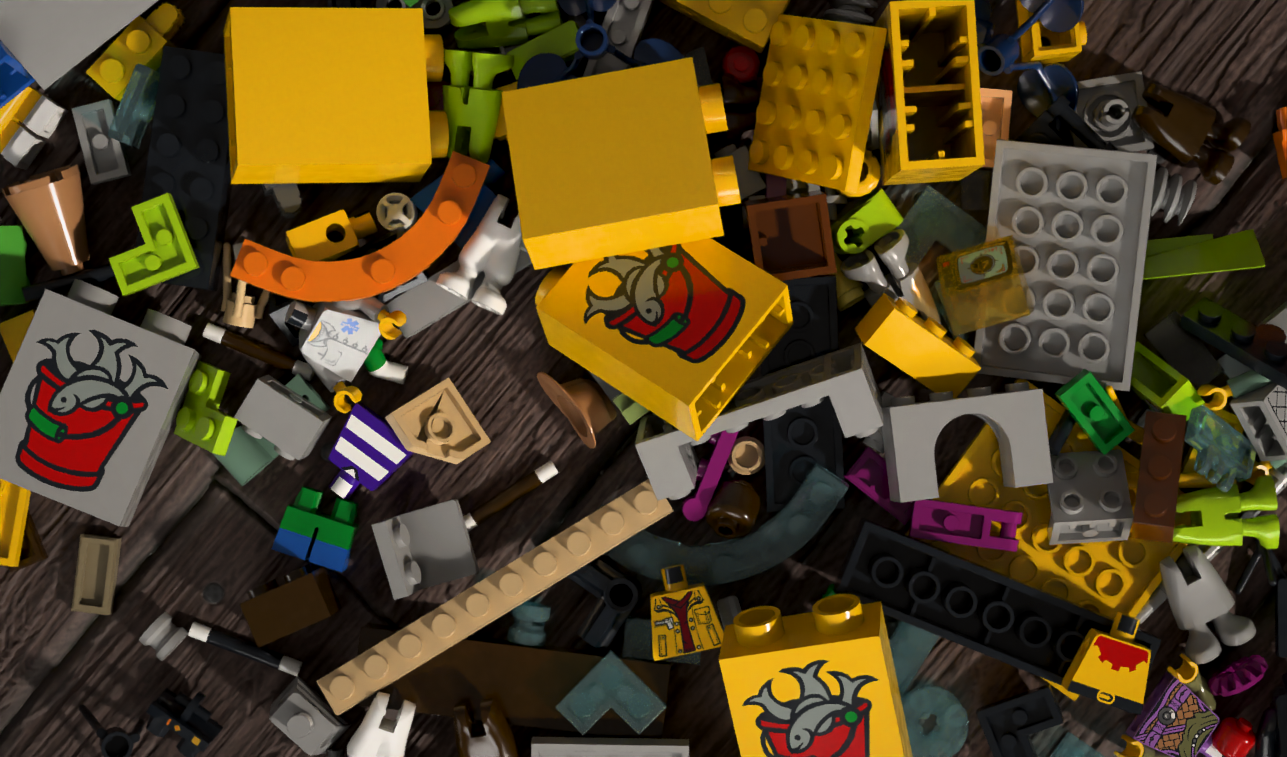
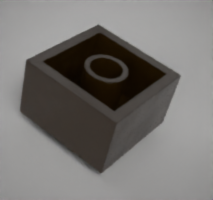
(291, 606)

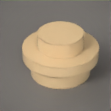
(747, 455)

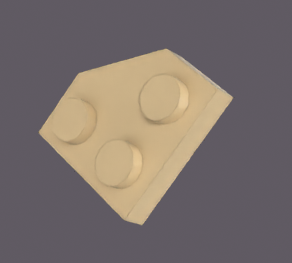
(439, 425)

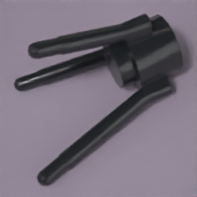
(115, 740)

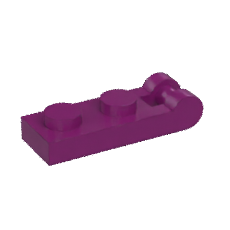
(708, 475)
(964, 524)

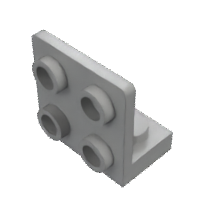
(1089, 498)
(425, 548)

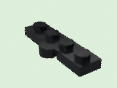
(1256, 347)

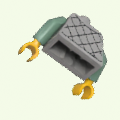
(1262, 413)

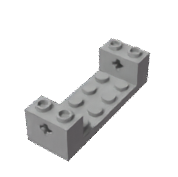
(842, 375)

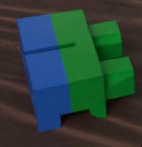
(334, 535)

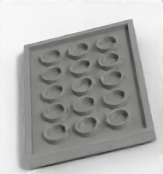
(1083, 251)

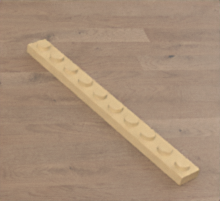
(492, 597)

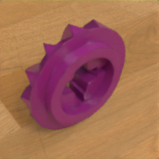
(1238, 676)

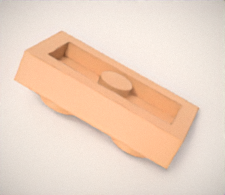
(995, 120)

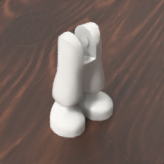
(491, 250)
(380, 735)

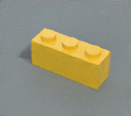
(918, 345)

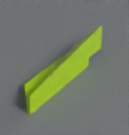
(1202, 255)

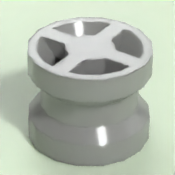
(163, 636)

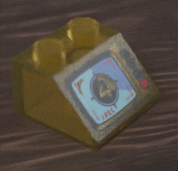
(983, 285)

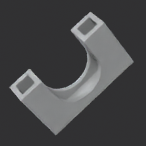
(1013, 415)

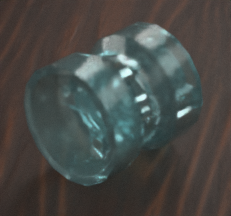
(529, 624)

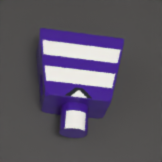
(365, 452)

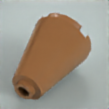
(53, 216)

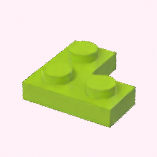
(165, 250)
(199, 418)

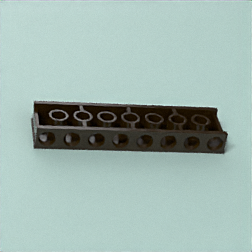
(519, 678)

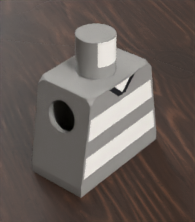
(307, 718)

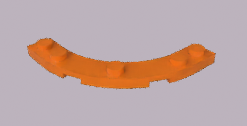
(381, 269)

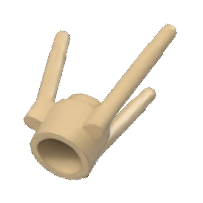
(237, 305)

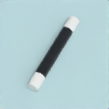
(245, 648)

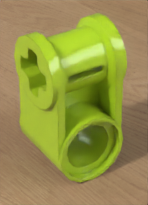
(868, 222)

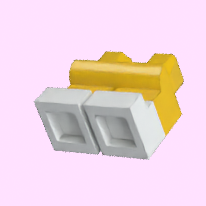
(38, 114)

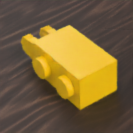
(139, 43)

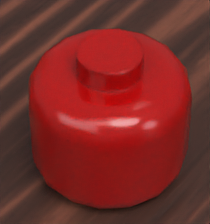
(742, 64)
(1234, 737)

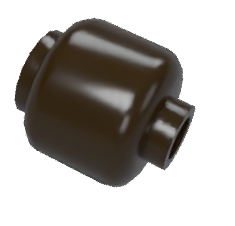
(733, 508)

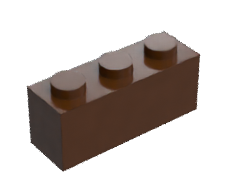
(1159, 477)

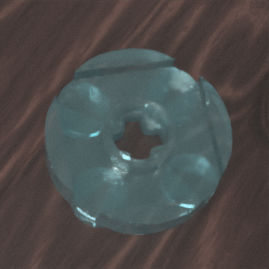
(949, 716)

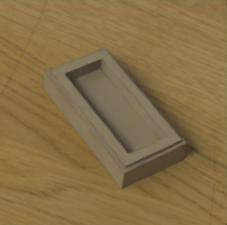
(96, 574)

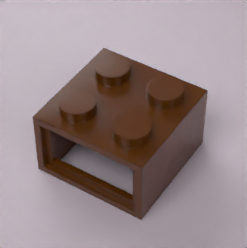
(791, 235)

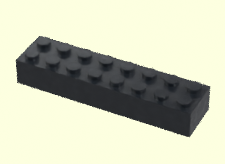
(970, 602)

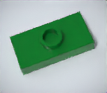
(1094, 411)

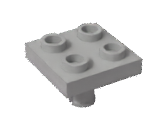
(1108, 107)

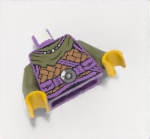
(1175, 717)

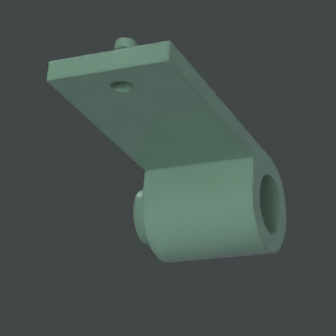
(250, 455)

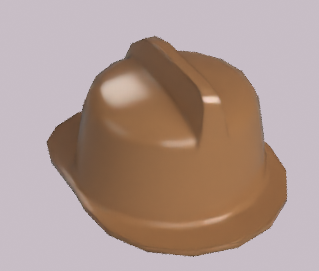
(582, 403)

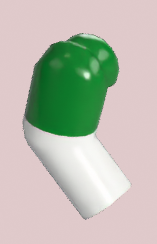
(381, 368)

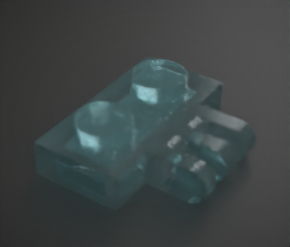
(1221, 449)

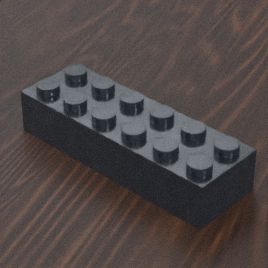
(192, 156)

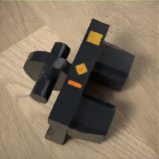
(185, 718)

